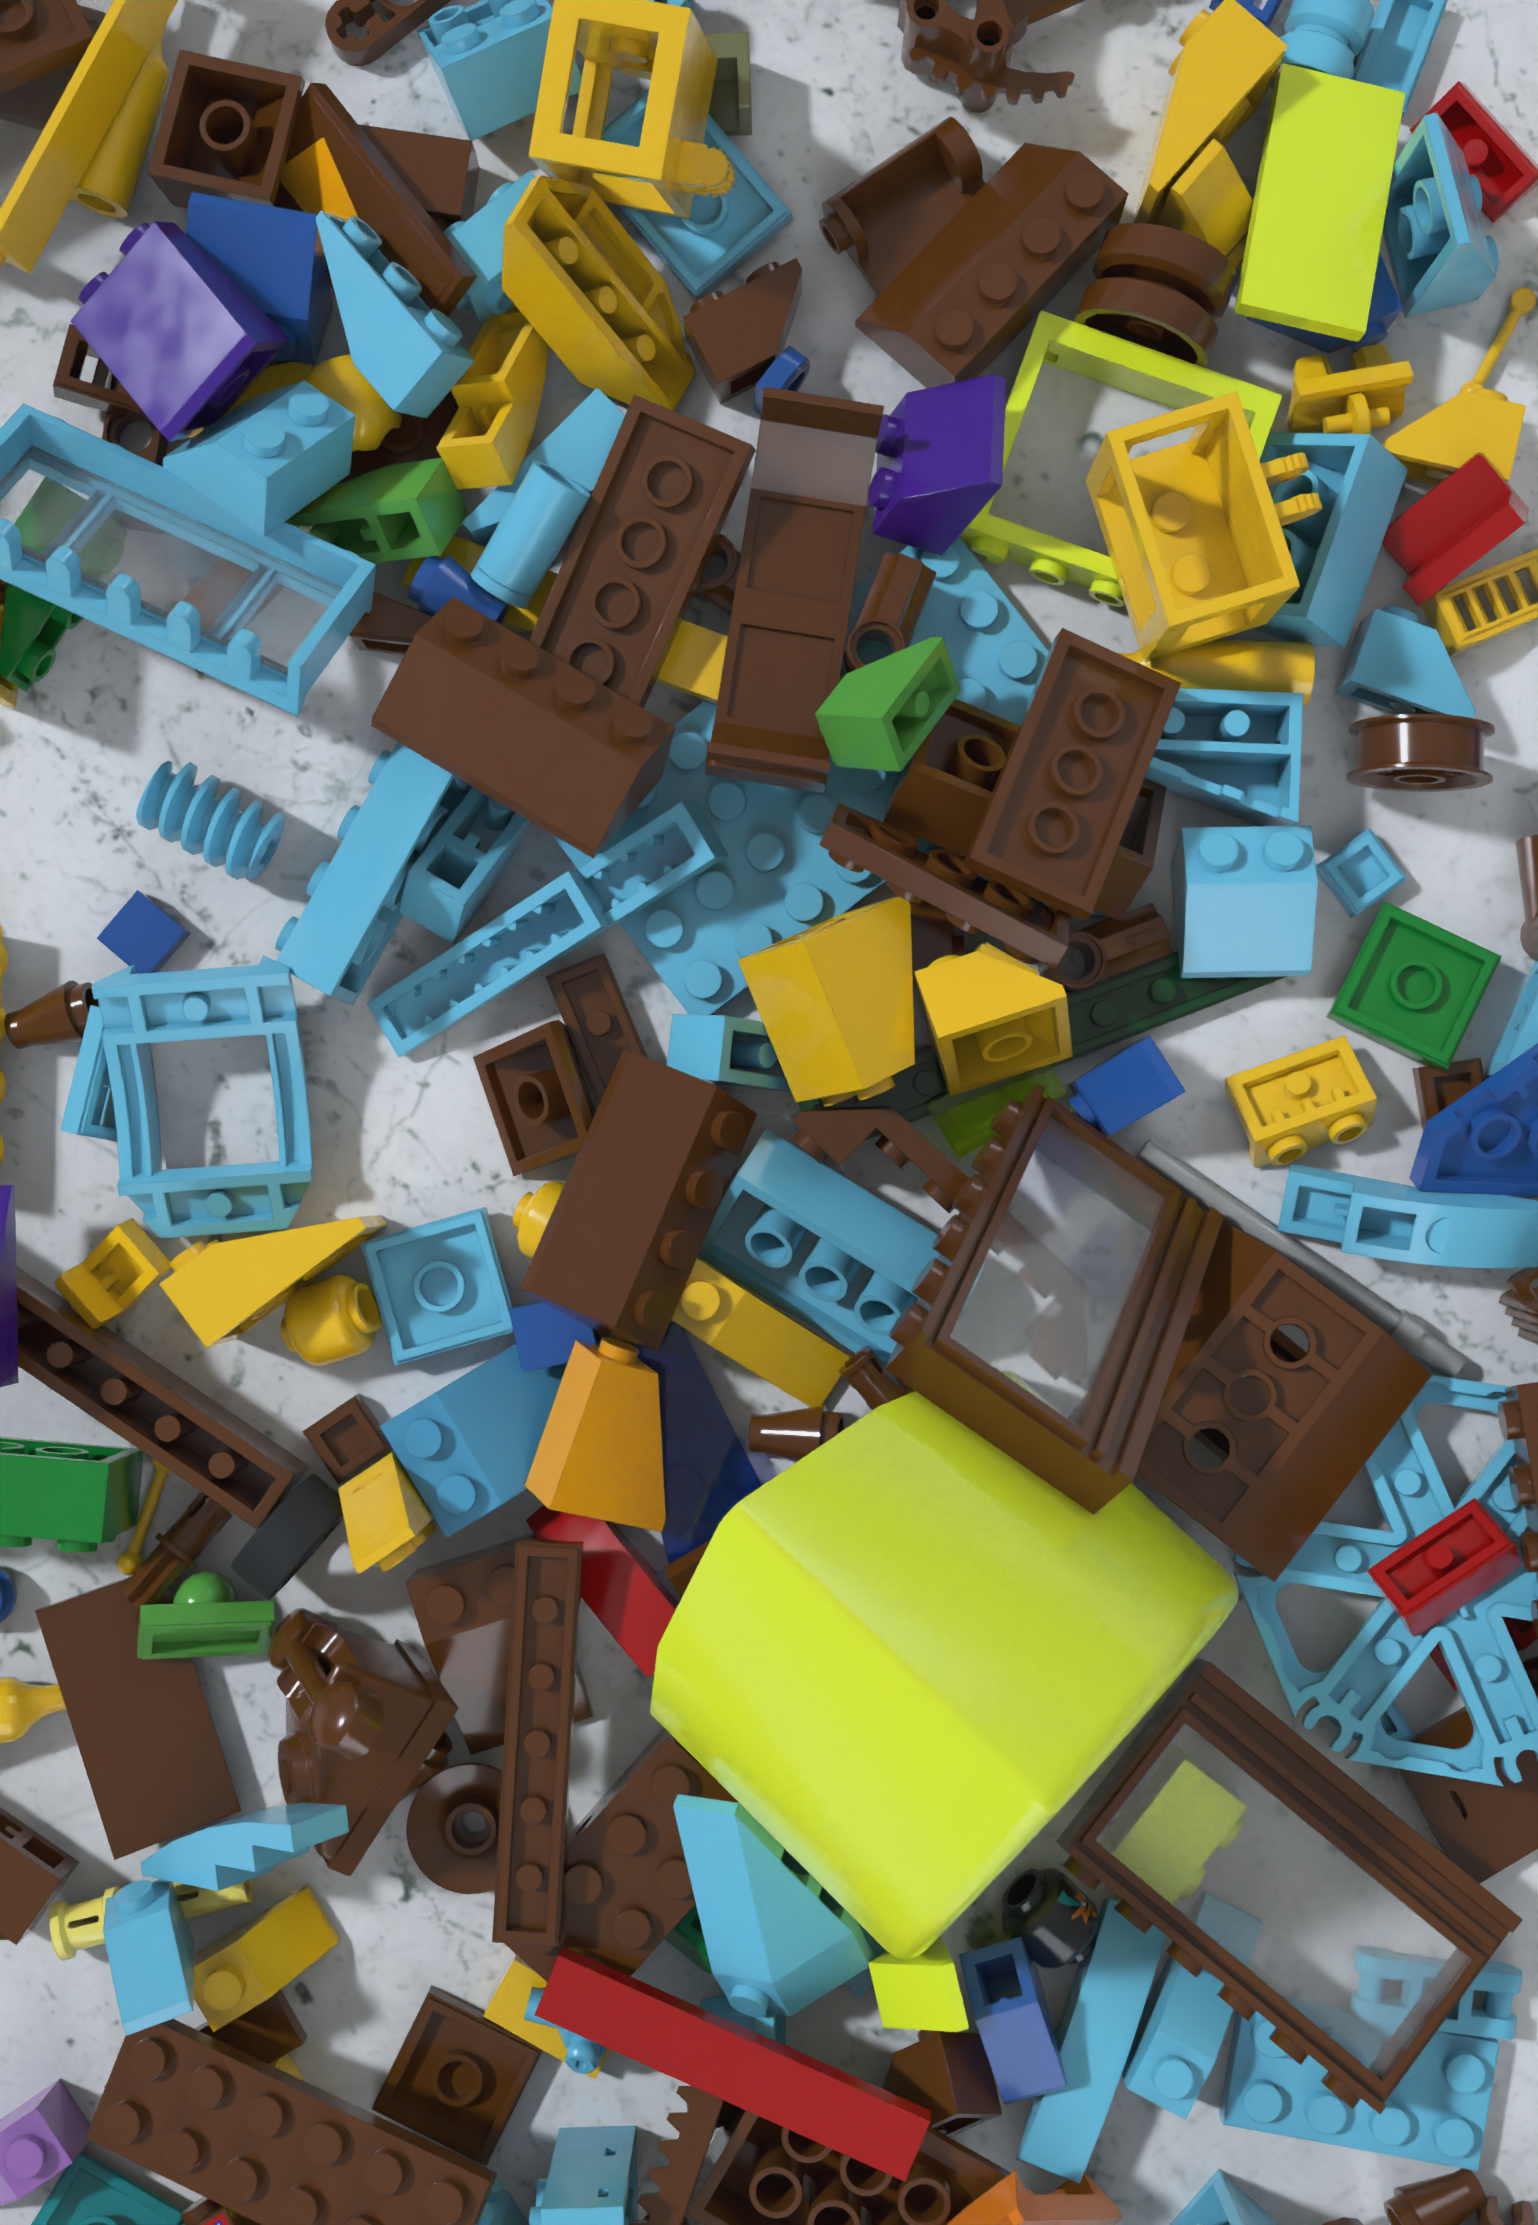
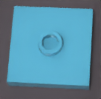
(439, 1285)

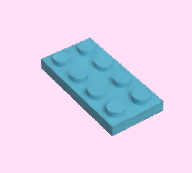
(1429, 2117)

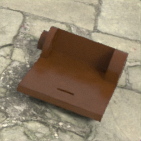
(903, 202)
(1496, 1820)

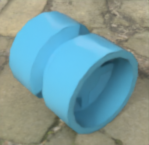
(1326, 34)

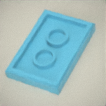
(720, 230)

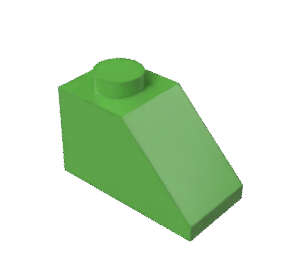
(888, 707)

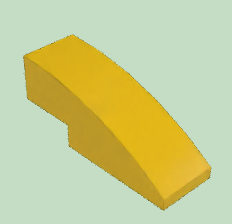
(496, 403)

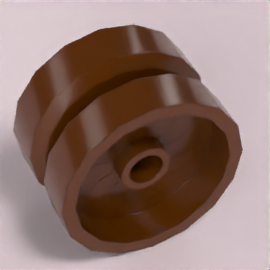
(1159, 290)

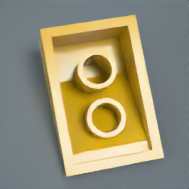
(1213, 93)
(241, 1281)

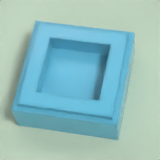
(1360, 873)

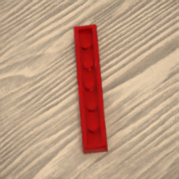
(734, 2063)

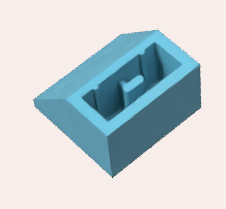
(491, 60)

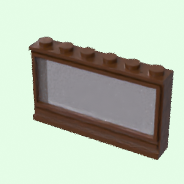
(1057, 1299)
(1286, 1885)

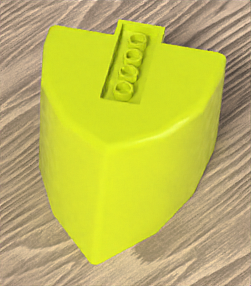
(924, 1658)

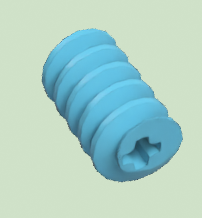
(209, 823)

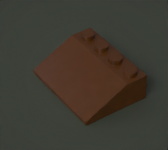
(779, 2177)

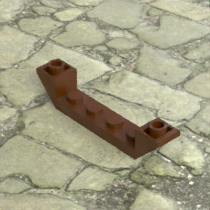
(842, 1129)

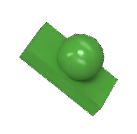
(205, 1622)

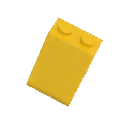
(839, 1002)

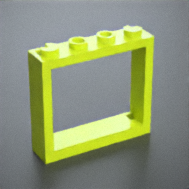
(1123, 367)

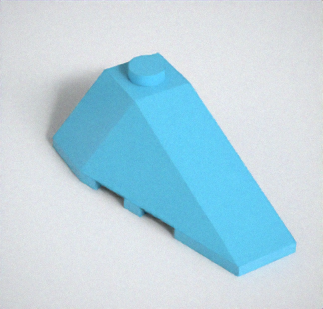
(761, 1921)

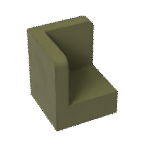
(732, 85)

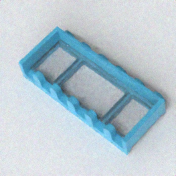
(169, 564)

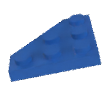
(1485, 1137)

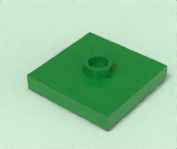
(1414, 986)

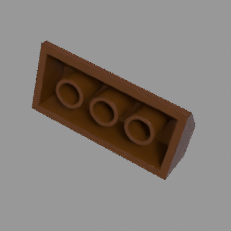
(995, 265)
(524, 727)
(952, 779)
(639, 1201)

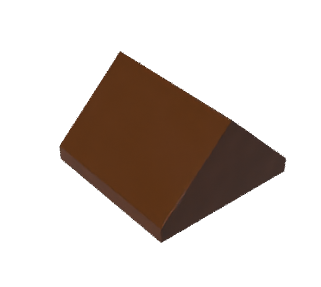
(537, 1096)

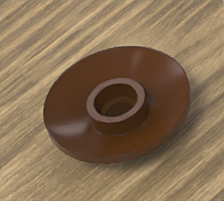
(436, 1831)

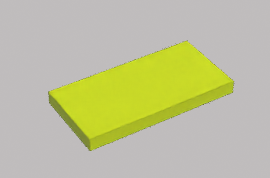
(1320, 203)

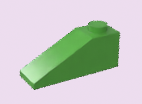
(388, 512)

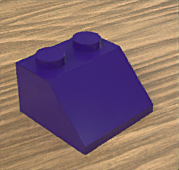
(938, 462)

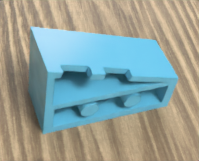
(1234, 753)

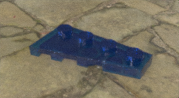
(701, 1450)

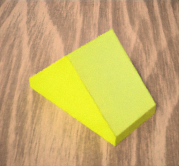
(919, 1991)

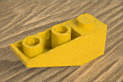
(384, 1515)

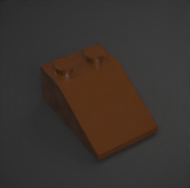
(466, 1629)

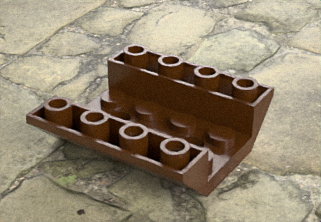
(1289, 1426)

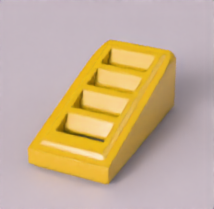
(1447, 620)

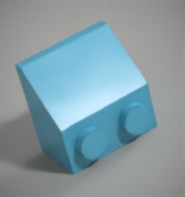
(269, 455)
(1245, 901)

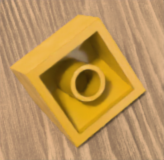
(991, 1019)

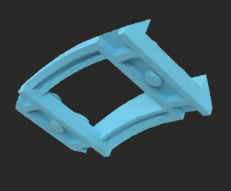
(196, 1007)

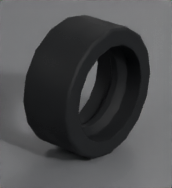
(289, 1537)

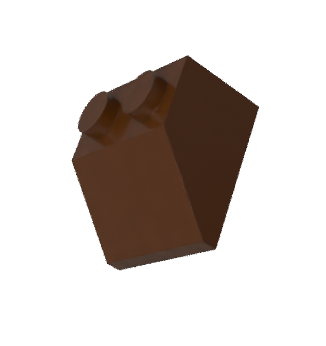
(225, 130)

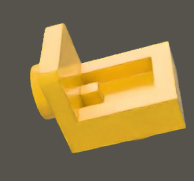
(114, 1275)

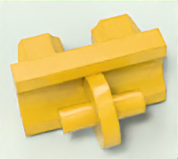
(1349, 399)

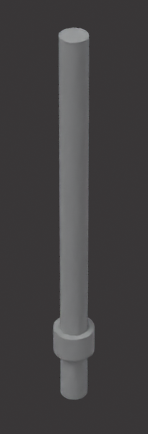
(1401, 1326)

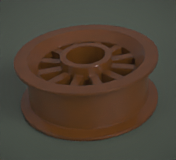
(1420, 752)

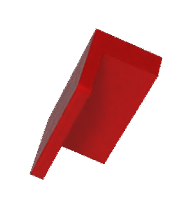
(1453, 526)

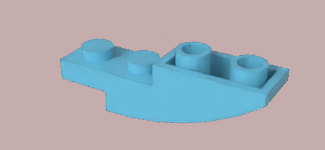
(1410, 1224)

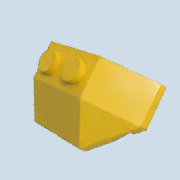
(593, 294)

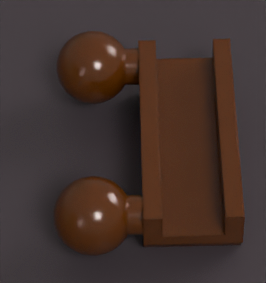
(685, 2156)

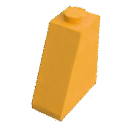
(603, 1439)

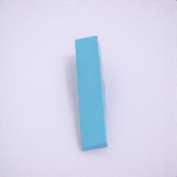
(548, 926)

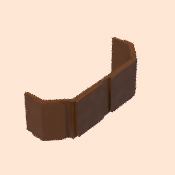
(793, 588)

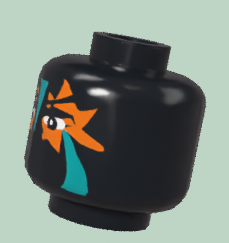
(1050, 1916)

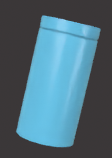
(530, 535)

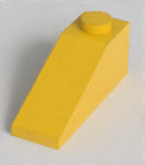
(758, 1335)

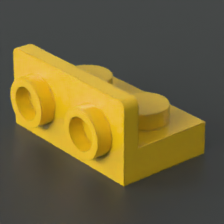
(1302, 1102)

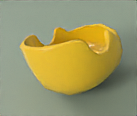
(348, 387)

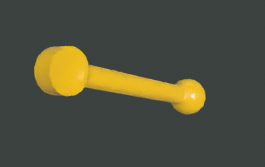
(1519, 305)
(131, 1560)

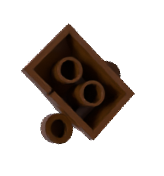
(354, 1724)

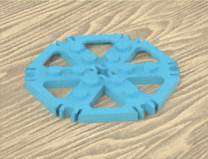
(1383, 1651)

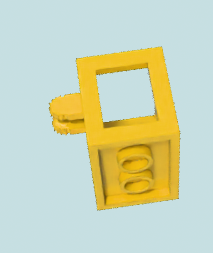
(646, 43)
(1196, 526)

